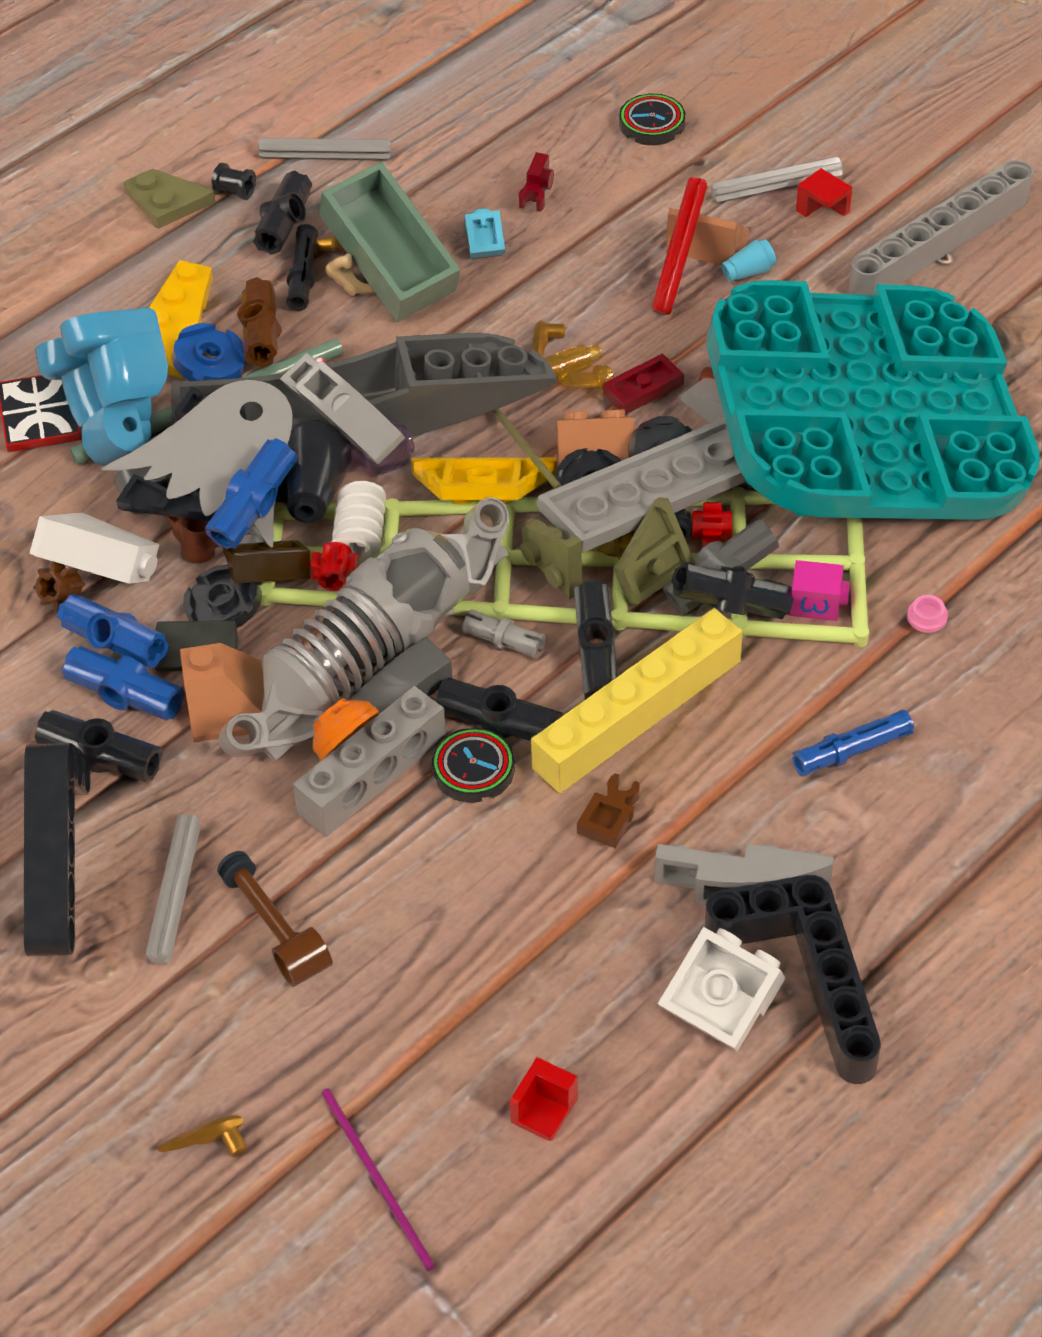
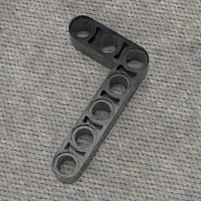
(50, 784)
(820, 958)

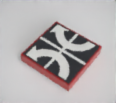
(36, 413)

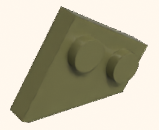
(166, 196)
(555, 557)

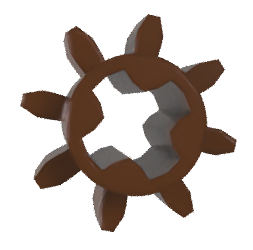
(57, 584)

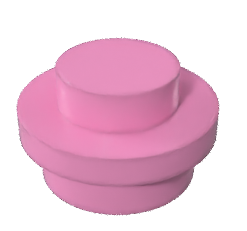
(927, 614)

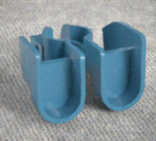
(108, 374)

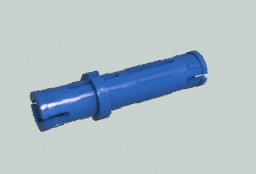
(838, 748)

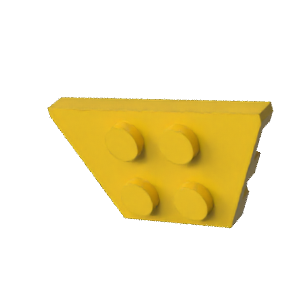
(480, 478)

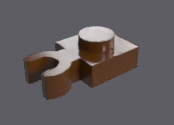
(609, 815)

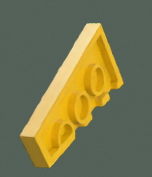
(181, 303)

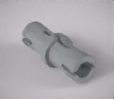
(504, 634)

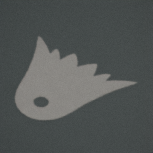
(214, 444)

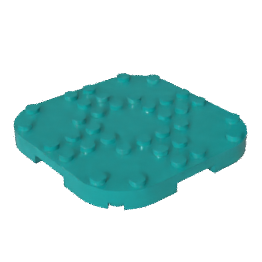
(869, 403)

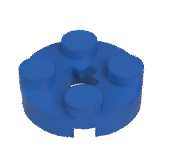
(201, 338)

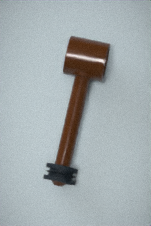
(299, 953)

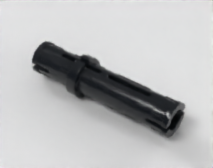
(301, 277)

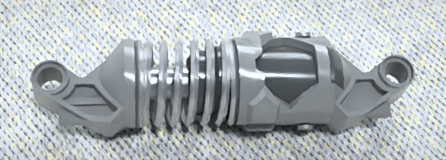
(375, 616)

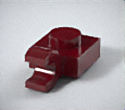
(538, 180)

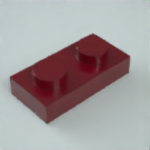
(643, 384)

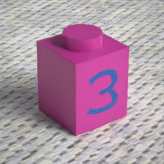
(818, 590)

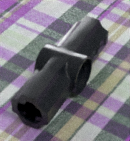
(282, 212)
(732, 590)
(595, 622)
(494, 709)
(101, 745)

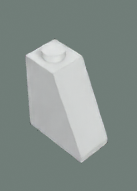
(95, 547)

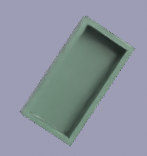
(389, 241)

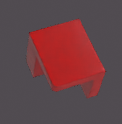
(823, 190)
(544, 1099)

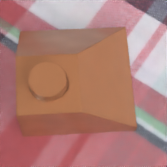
(220, 686)

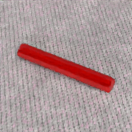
(679, 245)

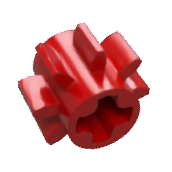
(711, 523)
(333, 565)

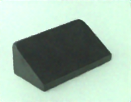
(193, 634)

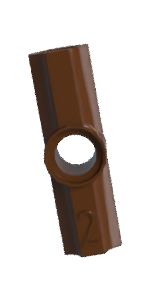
(259, 322)

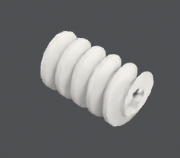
(360, 518)

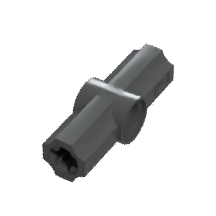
(739, 552)

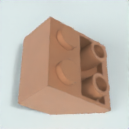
(609, 433)

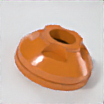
(340, 724)

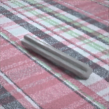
(325, 148)
(772, 179)
(173, 889)

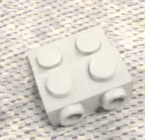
(722, 987)

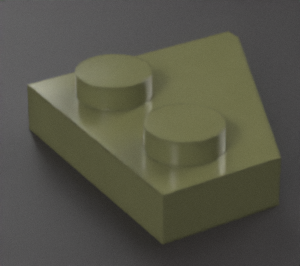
(652, 553)

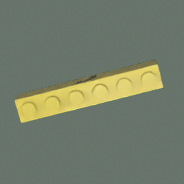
(636, 700)

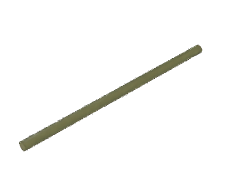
(526, 448)

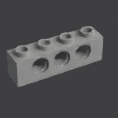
(369, 761)

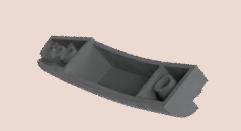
(419, 380)

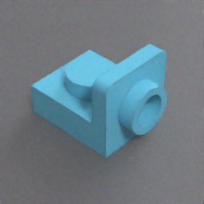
(484, 233)

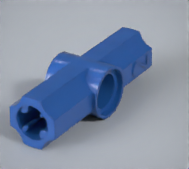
(251, 493)
(112, 630)
(123, 683)

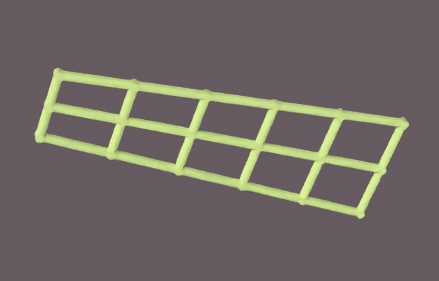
(621, 618)

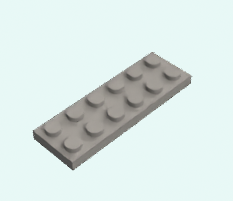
(620, 495)

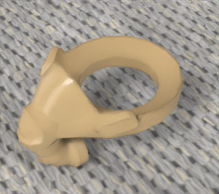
(342, 273)

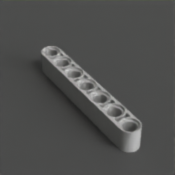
(942, 228)

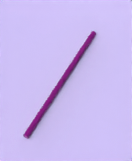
(378, 1180)

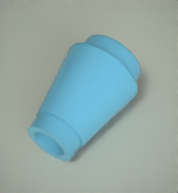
(750, 261)

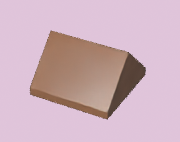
(713, 238)

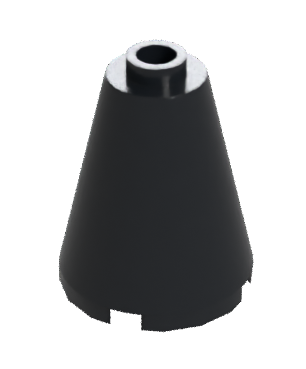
(318, 472)

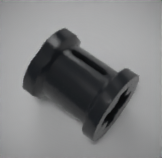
(233, 181)

